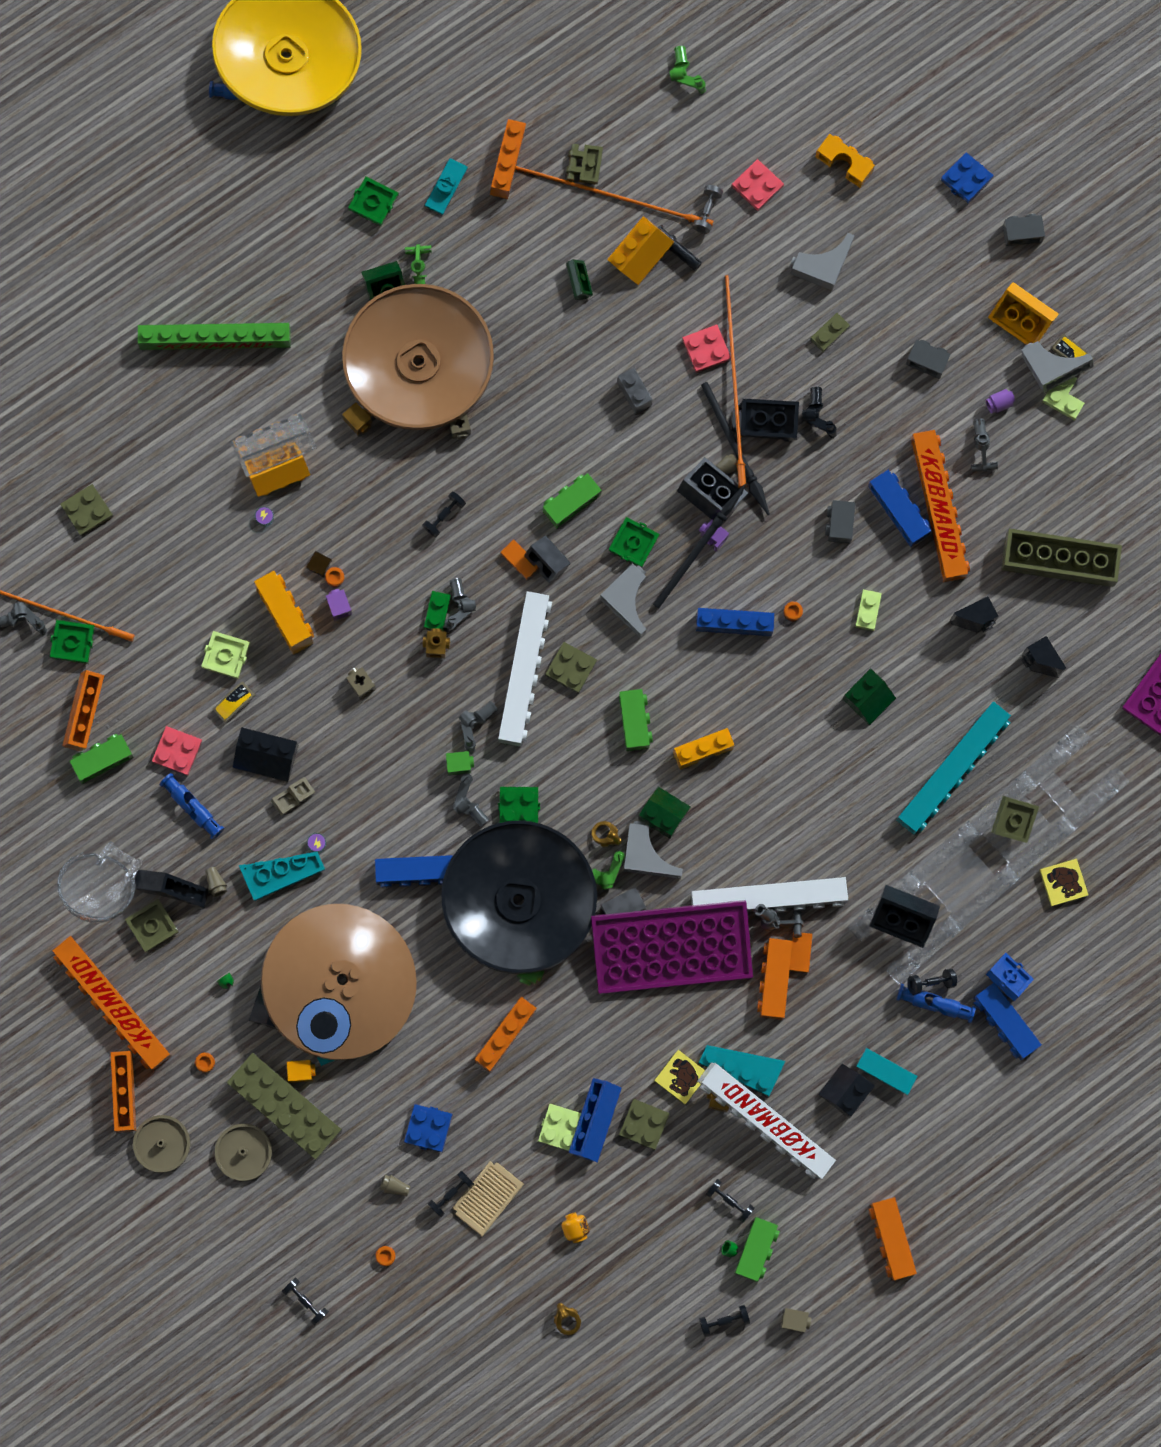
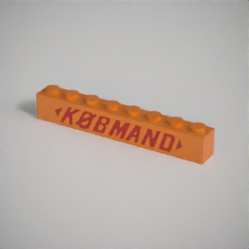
(939, 505)
(111, 1003)

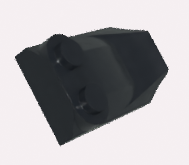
(768, 419)

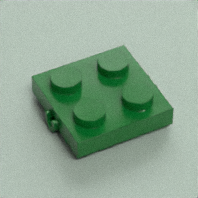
(373, 201)
(634, 542)
(72, 641)
(518, 804)

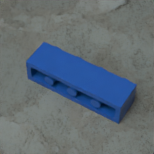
(900, 508)
(735, 622)
(411, 870)
(1007, 1021)
(595, 1120)

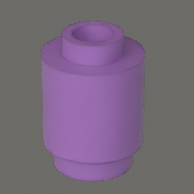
(1000, 401)

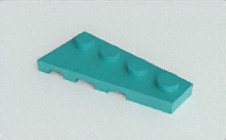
(277, 874)
(749, 1069)

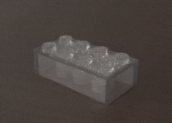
(273, 444)

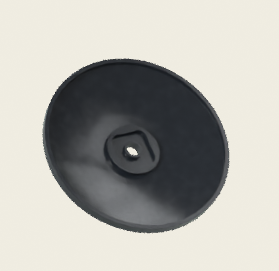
(527, 863)

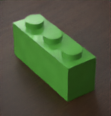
(571, 500)
(635, 719)
(101, 758)
(757, 1249)

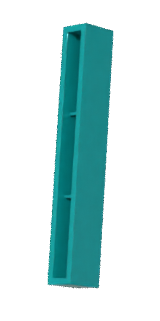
(953, 768)

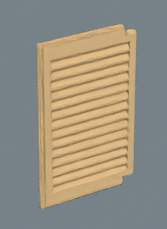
(487, 1198)

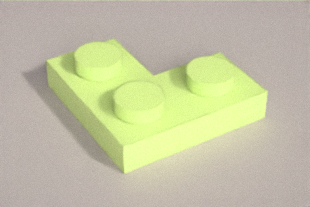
(1062, 401)

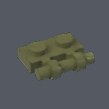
(590, 166)

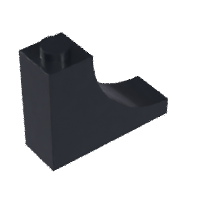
(171, 887)

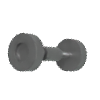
(713, 192)

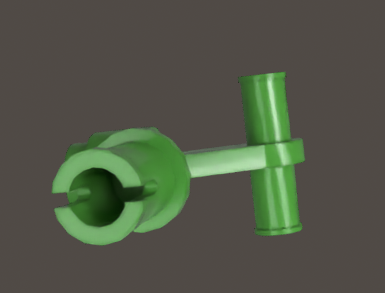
(679, 72)
(418, 265)
(607, 878)

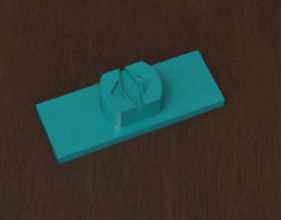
(446, 186)
(886, 1071)

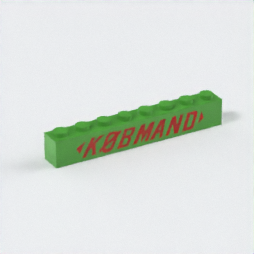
(214, 336)

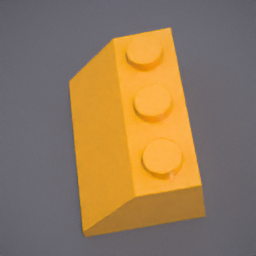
(640, 250)
(1023, 315)
(279, 476)

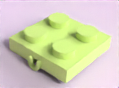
(225, 655)
(559, 1127)

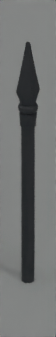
(755, 488)
(717, 522)

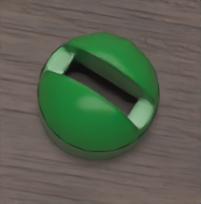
(224, 980)
(729, 1249)

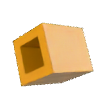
(300, 1071)

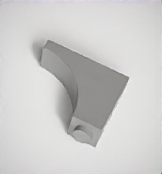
(822, 268)
(1052, 369)
(621, 597)
(642, 857)

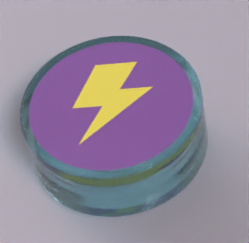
(264, 516)
(316, 842)

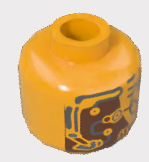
(575, 1227)

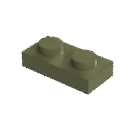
(830, 332)

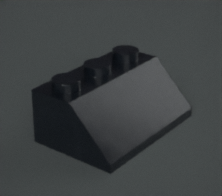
(709, 489)
(265, 754)
(904, 916)

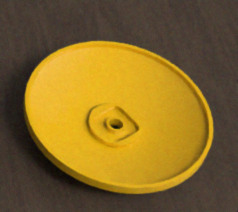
(315, 33)

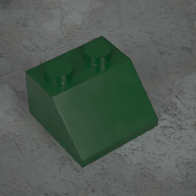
(382, 279)
(869, 696)
(664, 812)

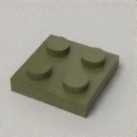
(86, 510)
(571, 667)
(1015, 819)
(151, 925)
(644, 1124)

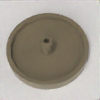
(161, 1144)
(243, 1152)

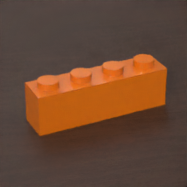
(507, 159)
(83, 710)
(775, 978)
(505, 1034)
(123, 1091)
(893, 1239)

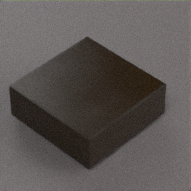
(319, 563)

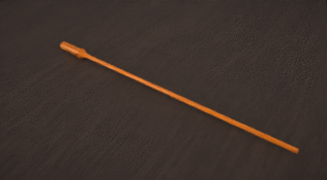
(691, 218)
(740, 465)
(111, 630)

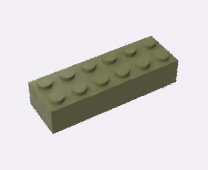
(1061, 557)
(284, 1106)

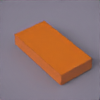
(515, 556)
(801, 953)

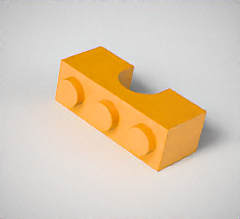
(834, 149)
(709, 745)

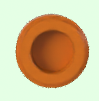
(334, 577)
(793, 611)
(205, 1062)
(385, 1256)

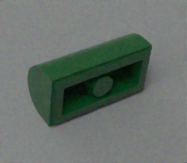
(579, 279)

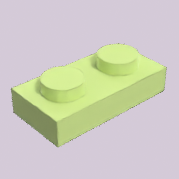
(868, 610)

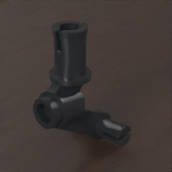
(811, 414)

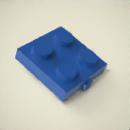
(967, 177)
(1009, 977)
(428, 1128)

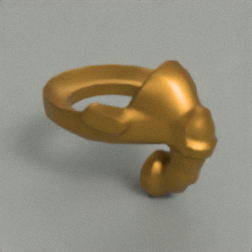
(612, 837)
(563, 1312)

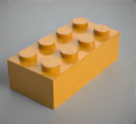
(282, 609)

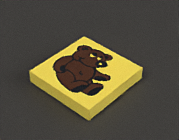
(1063, 882)
(680, 1077)

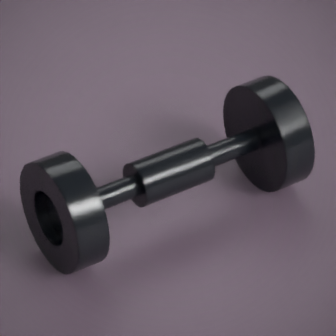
(431, 528)
(949, 979)
(451, 1193)
(729, 1200)
(305, 1301)
(724, 1320)

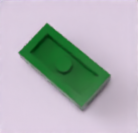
(437, 610)

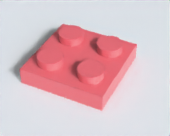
(757, 185)
(706, 348)
(177, 750)

